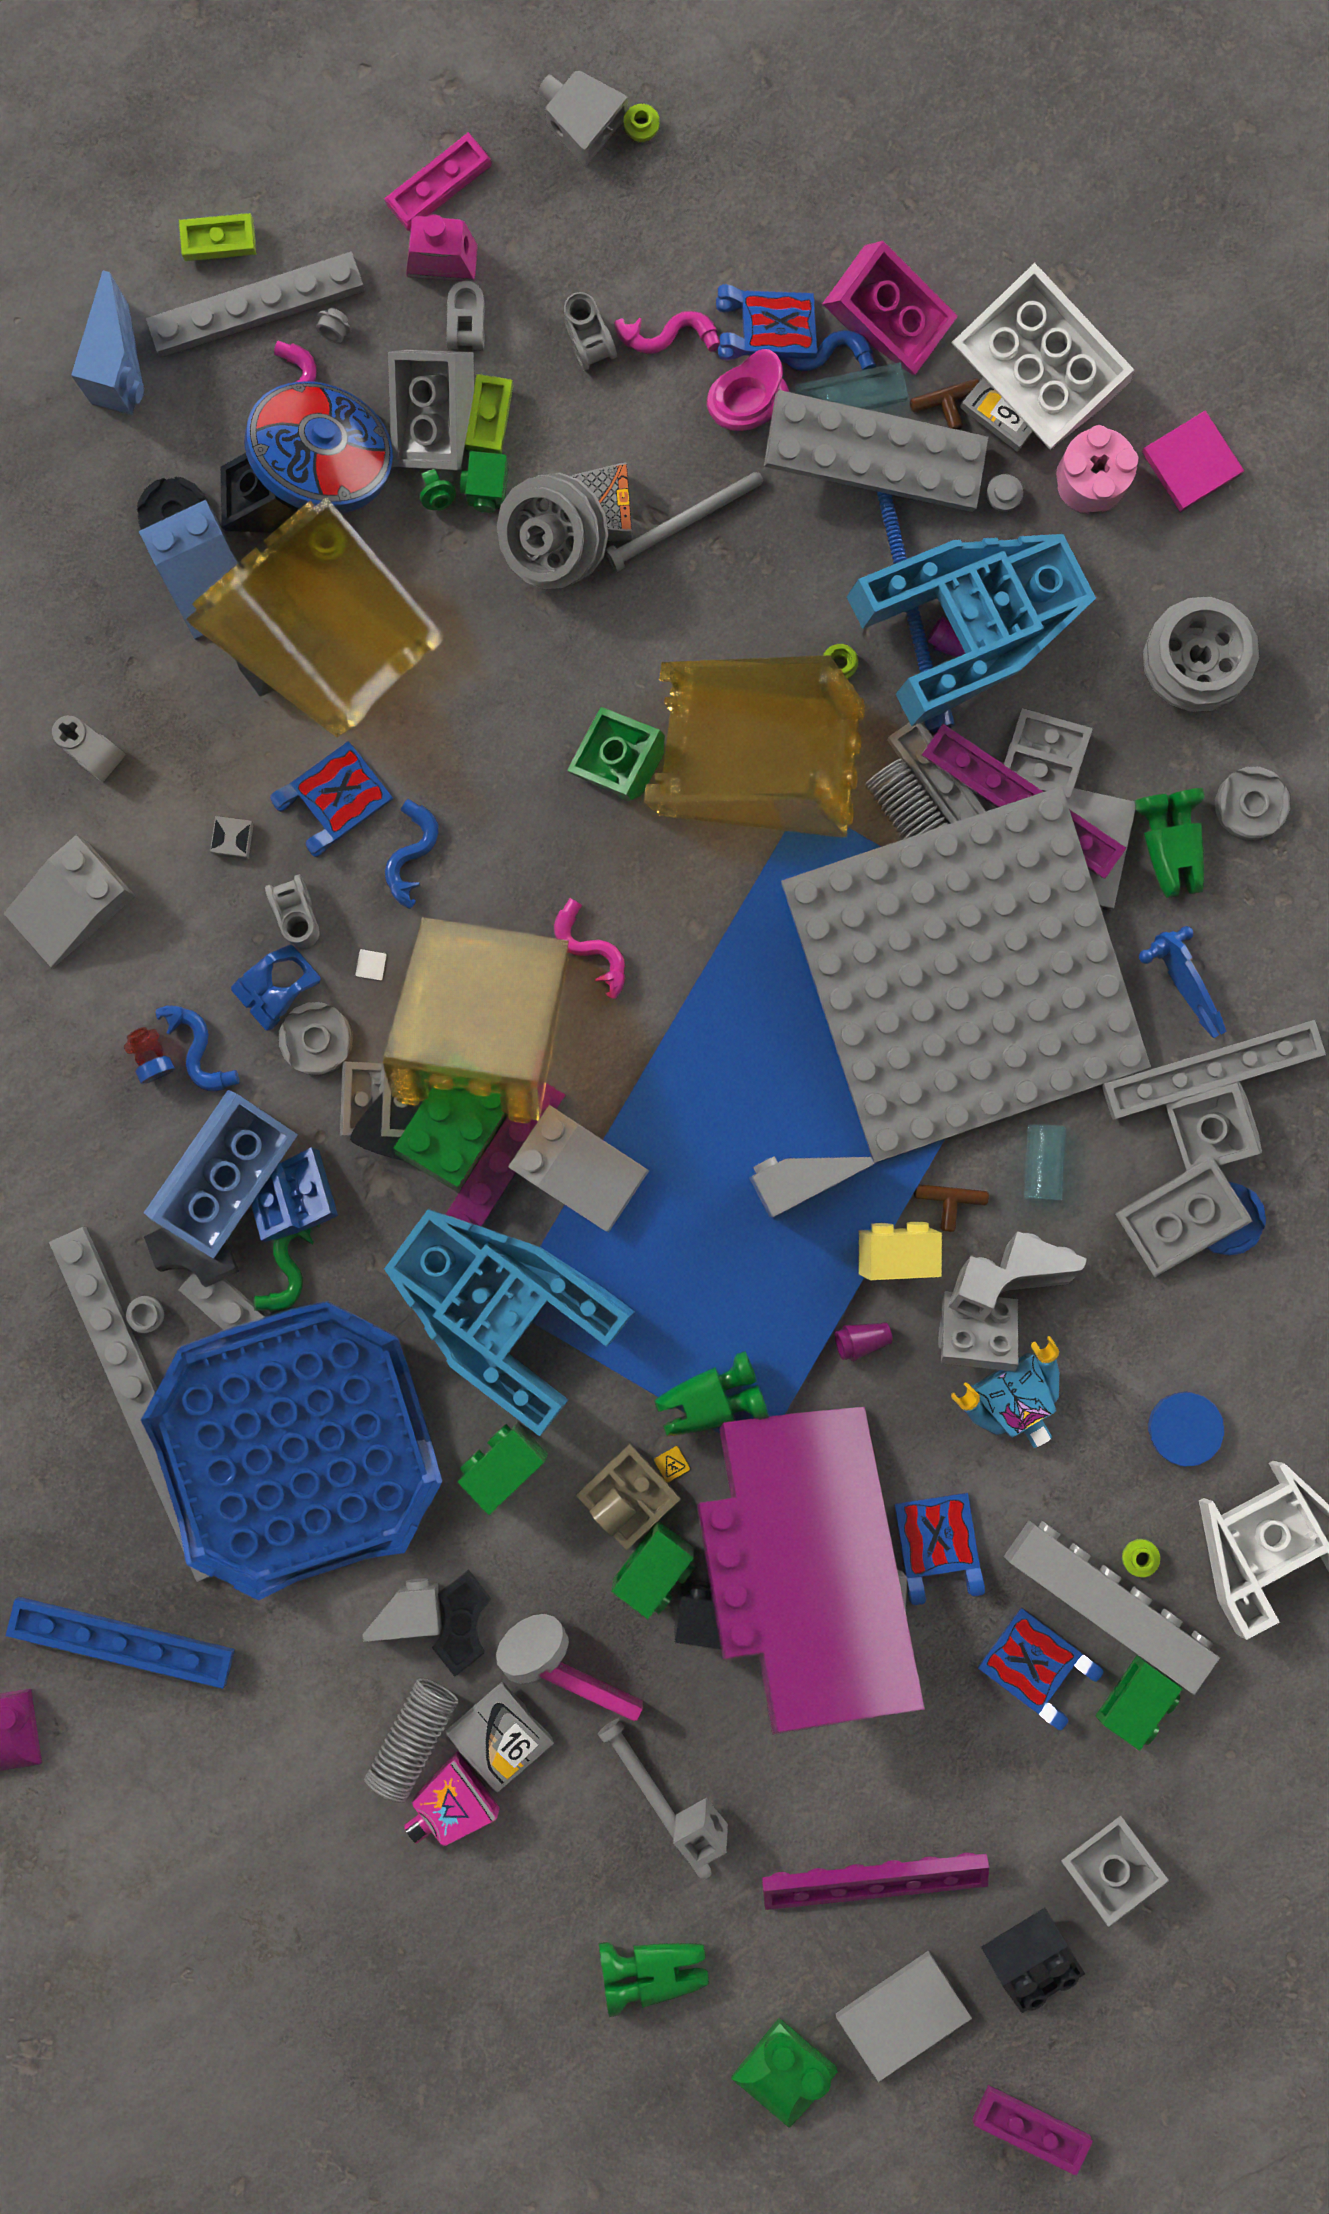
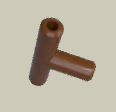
(946, 398)
(951, 1198)

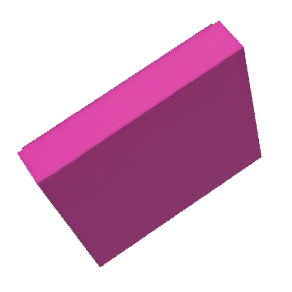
(1192, 461)

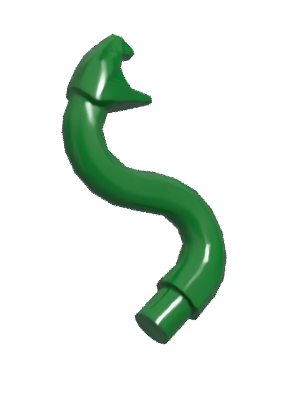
(282, 1301)

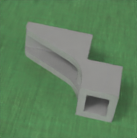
(1024, 1265)

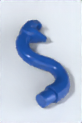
(854, 340)
(427, 822)
(208, 1081)

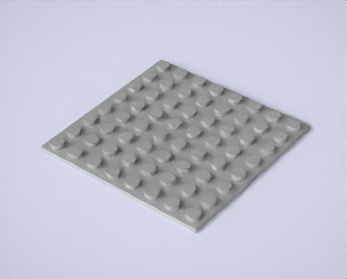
(966, 974)

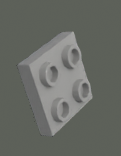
(977, 1342)

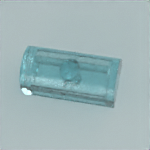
(1044, 1162)

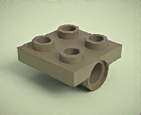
(628, 1496)

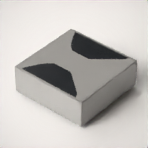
(231, 837)

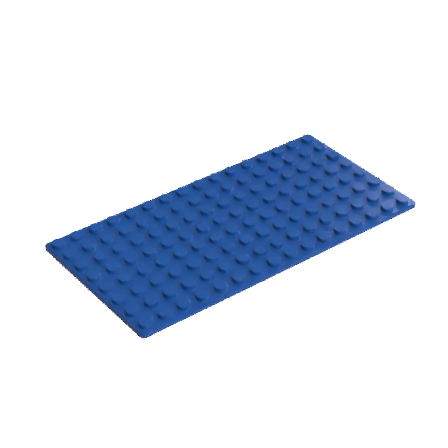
(730, 1086)

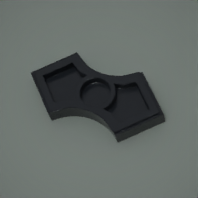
(174, 1253)
(462, 1605)

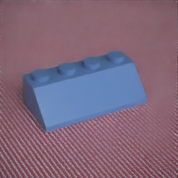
(220, 1174)

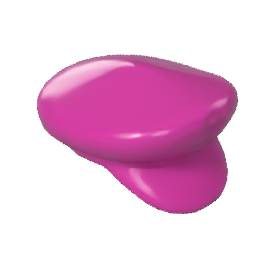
(746, 393)

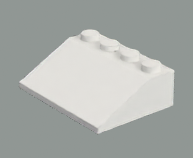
(1044, 357)

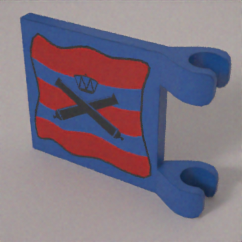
(770, 321)
(338, 793)
(938, 1539)
(1033, 1664)

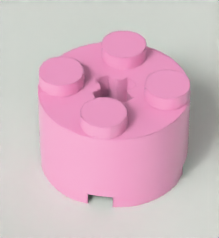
(1098, 450)

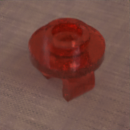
(141, 1041)

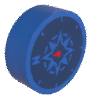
(154, 1069)

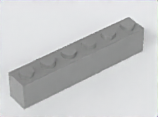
(1111, 1606)

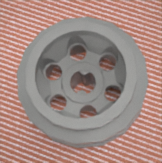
(524, 523)
(1174, 673)

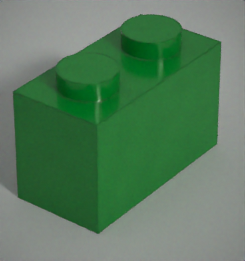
(1139, 1703)

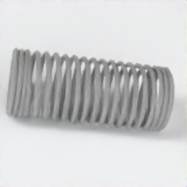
(889, 776)
(433, 1697)

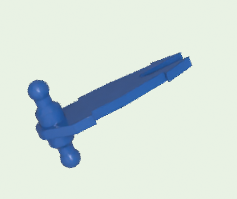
(1185, 976)

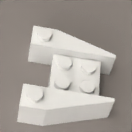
(1263, 1544)

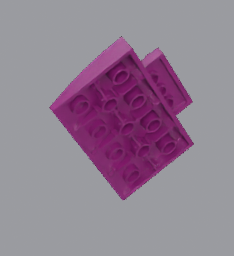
(810, 1570)

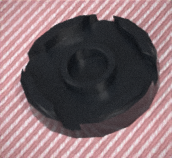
(156, 499)

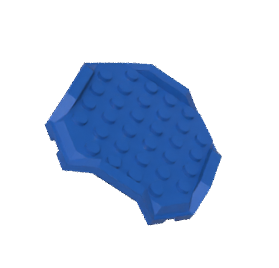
(292, 1447)

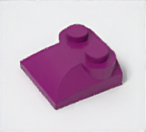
(18, 1731)

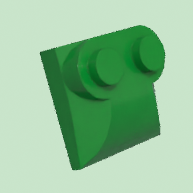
(618, 754)
(785, 2073)

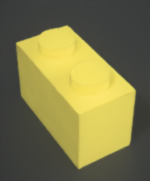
(900, 1252)

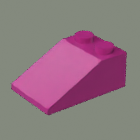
(890, 307)

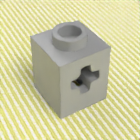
(700, 1833)

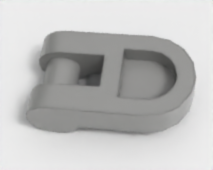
(465, 304)

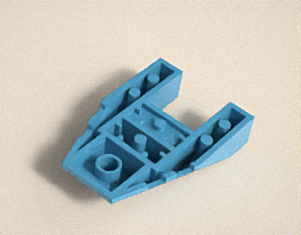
(999, 599)
(481, 1296)

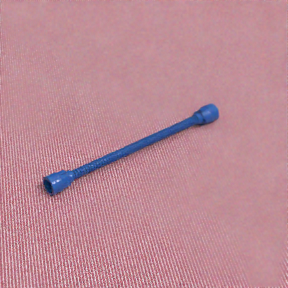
(913, 617)

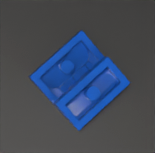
(294, 1197)

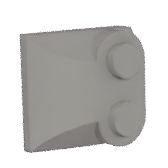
(1215, 1125)
(1115, 1871)

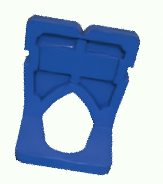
(264, 999)

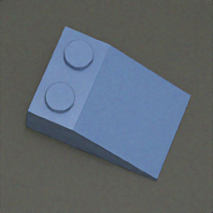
(107, 356)
(189, 555)

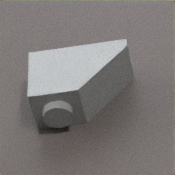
(410, 1613)

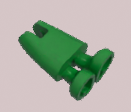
(1176, 845)
(707, 1402)
(656, 1974)

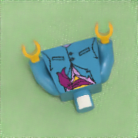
(1017, 1399)

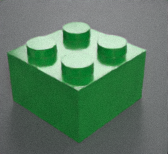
(503, 1468)
(653, 1570)

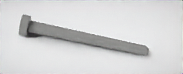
(618, 556)
(613, 1733)

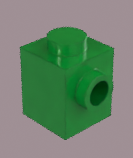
(485, 481)

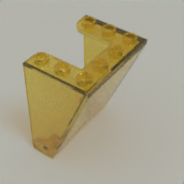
(317, 618)
(760, 744)
(477, 1015)

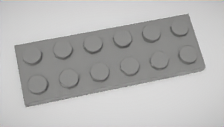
(875, 451)

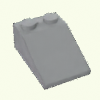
(430, 407)
(67, 901)
(578, 1168)
(797, 1179)

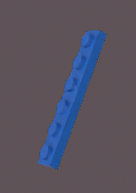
(120, 1642)

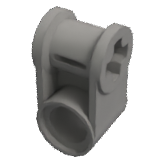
(589, 336)
(90, 749)
(293, 905)

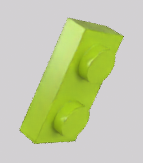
(217, 237)
(489, 414)

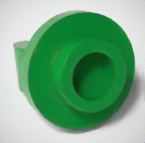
(437, 493)

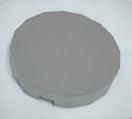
(1252, 803)
(315, 1038)
(532, 1648)

